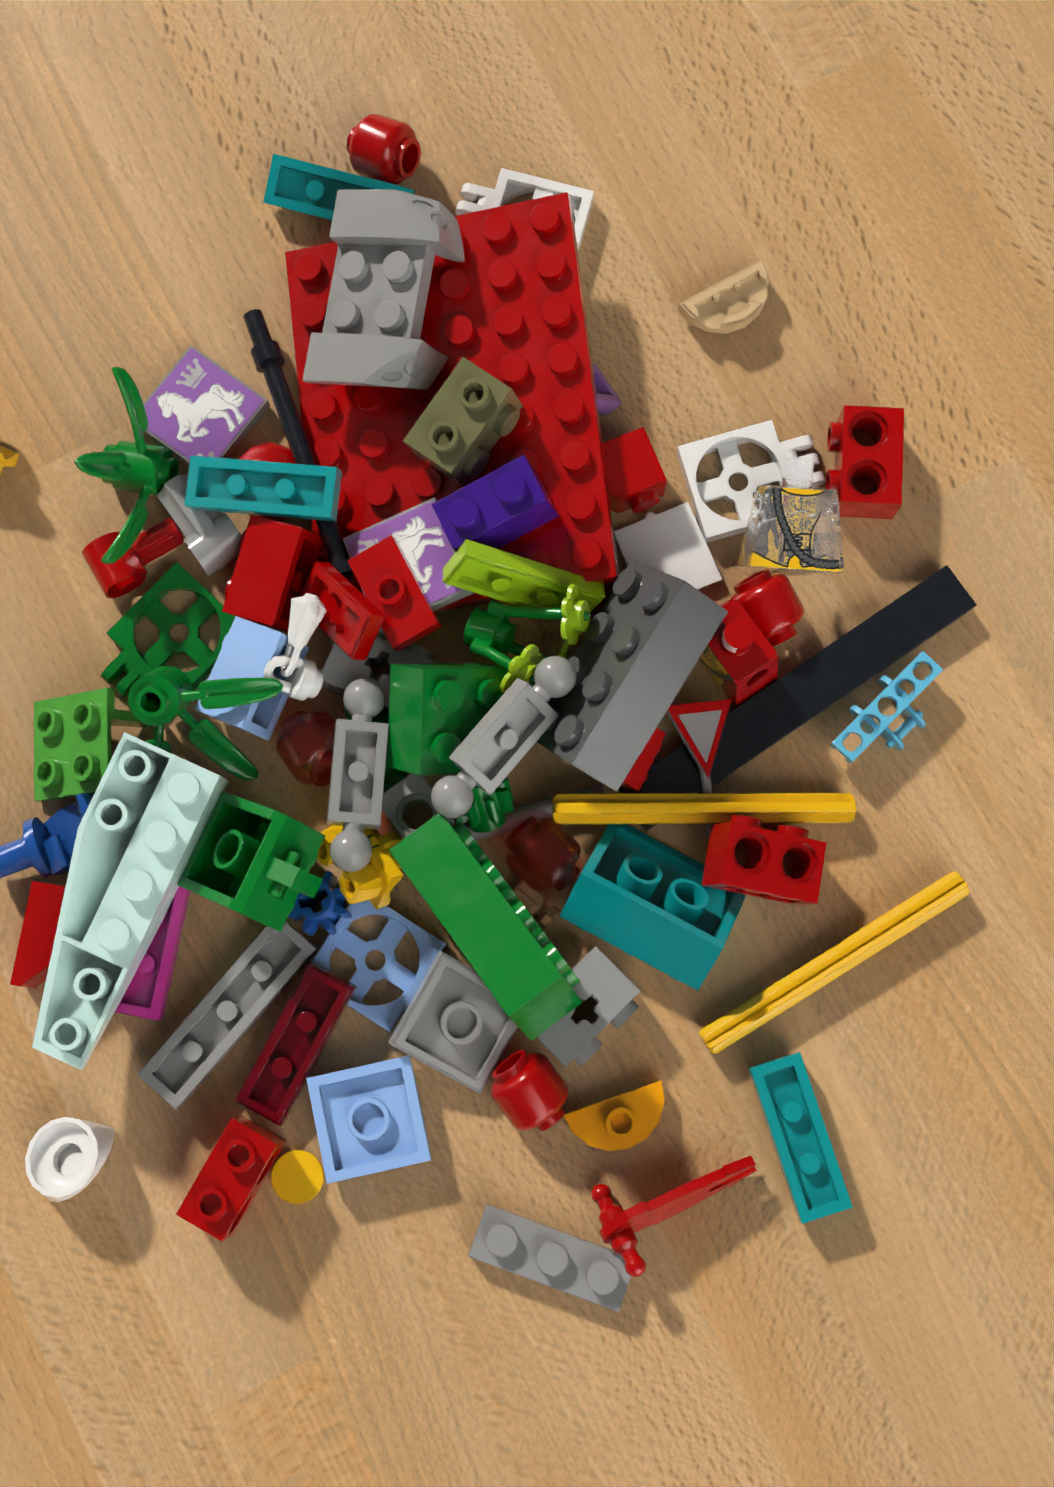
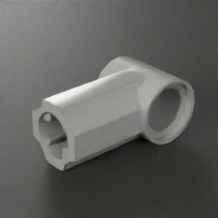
(208, 533)

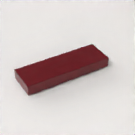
(296, 1043)

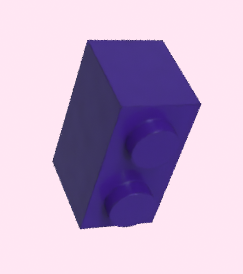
(496, 507)

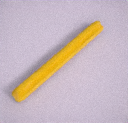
(701, 808)
(834, 962)

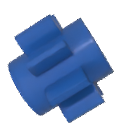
(332, 907)

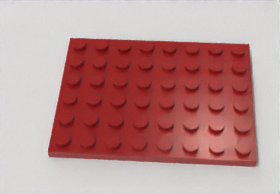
(520, 319)

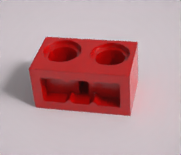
(877, 463)
(763, 870)
(231, 1178)

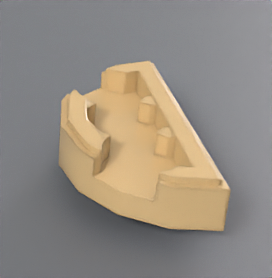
(730, 302)

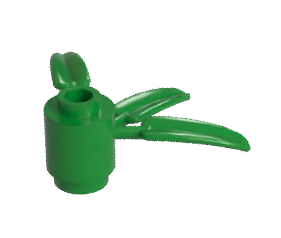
(131, 466)
(167, 694)

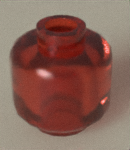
(307, 746)
(543, 854)

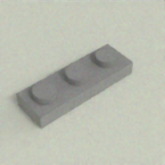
(550, 1257)

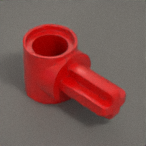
(130, 570)

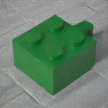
(436, 710)
(253, 860)

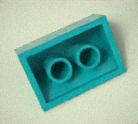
(652, 904)

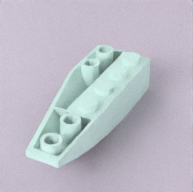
(119, 889)

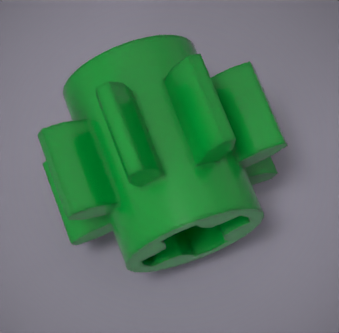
(487, 810)

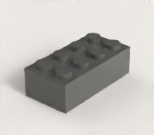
(630, 671)

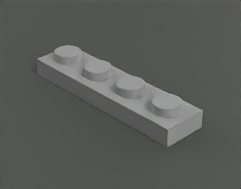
(226, 1013)

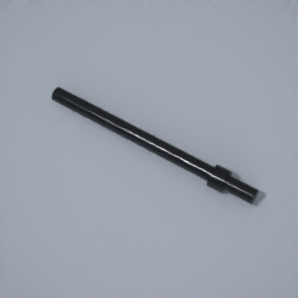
(269, 361)

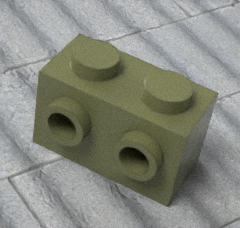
(464, 423)

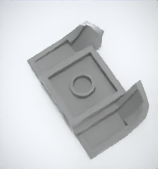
(382, 290)

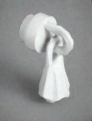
(301, 675)

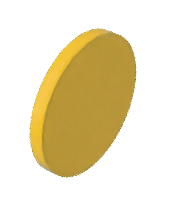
(297, 1176)

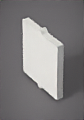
(670, 544)

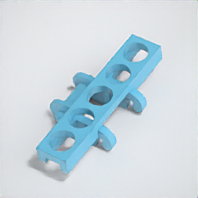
(902, 701)

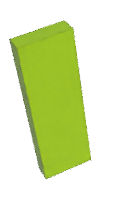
(514, 578)

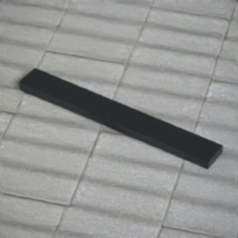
(818, 683)

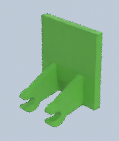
(75, 742)

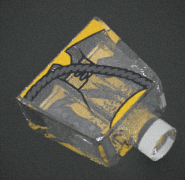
(794, 524)

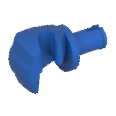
(46, 845)

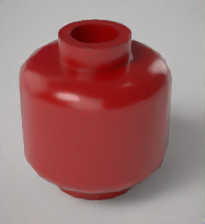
(383, 149)
(771, 604)
(529, 1091)

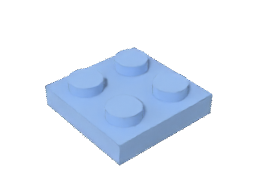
(369, 1119)

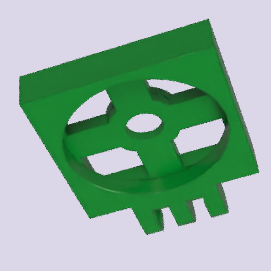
(149, 605)

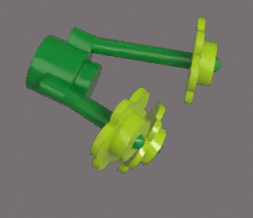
(491, 633)

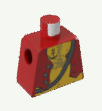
(738, 654)

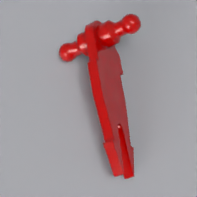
(621, 1225)

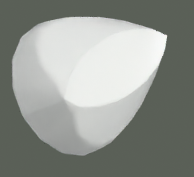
(67, 1156)

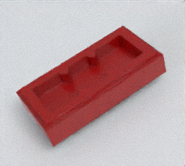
(395, 591)
(349, 615)

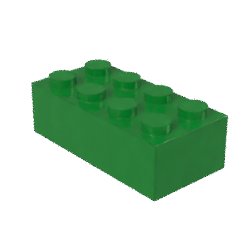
(489, 924)

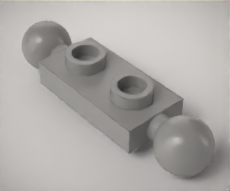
(503, 736)
(357, 775)

